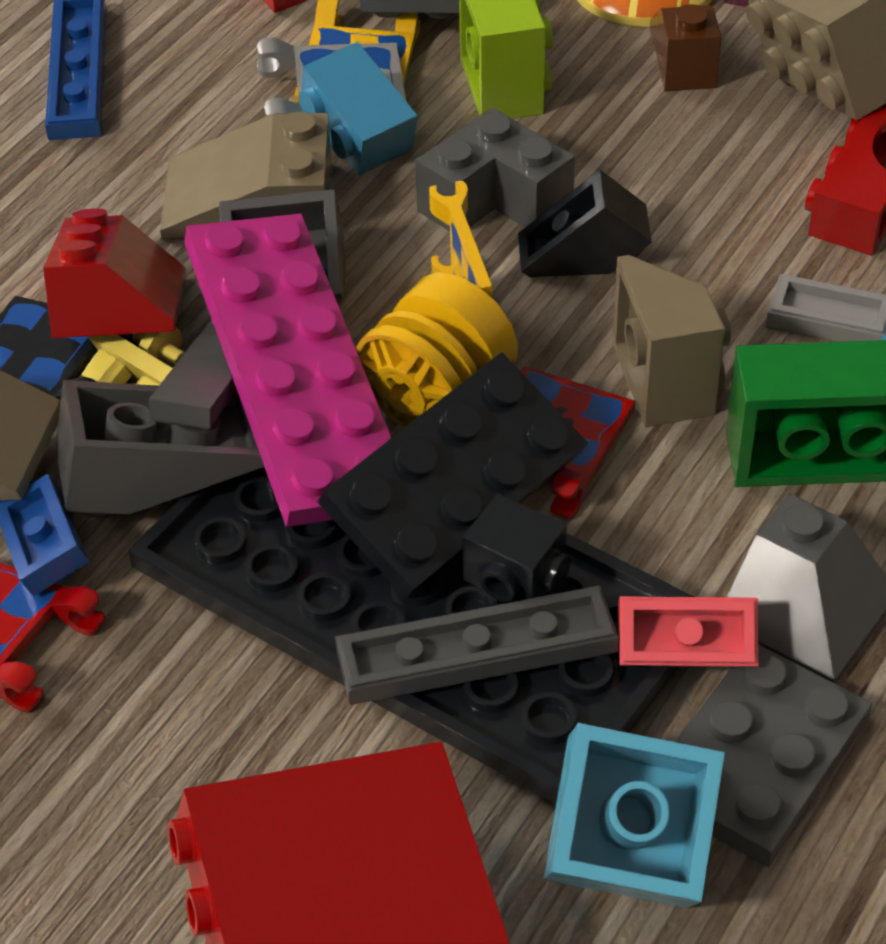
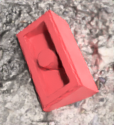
(688, 631)

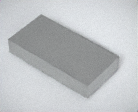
(826, 310)

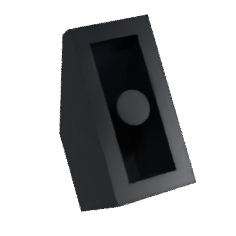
(585, 231)

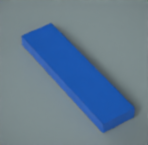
(76, 69)

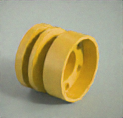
(433, 344)

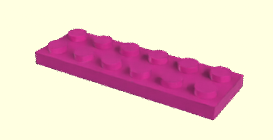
(287, 356)

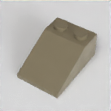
(257, 160)

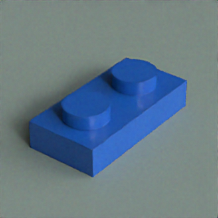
(41, 536)

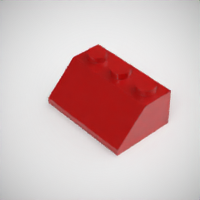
(110, 279)

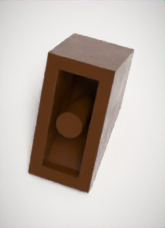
(687, 46)

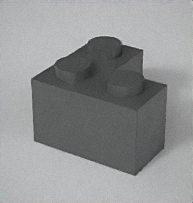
(503, 169)

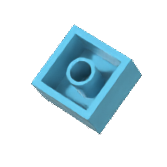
(634, 816)

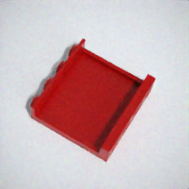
(336, 855)

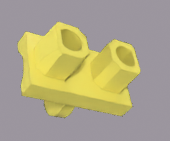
(121, 360)

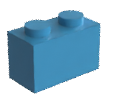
(365, 110)

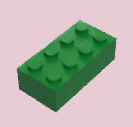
(808, 413)

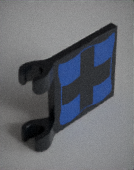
(35, 356)

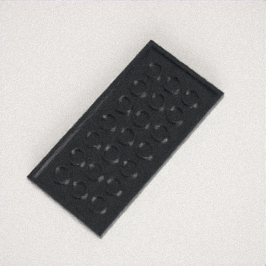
(314, 583)

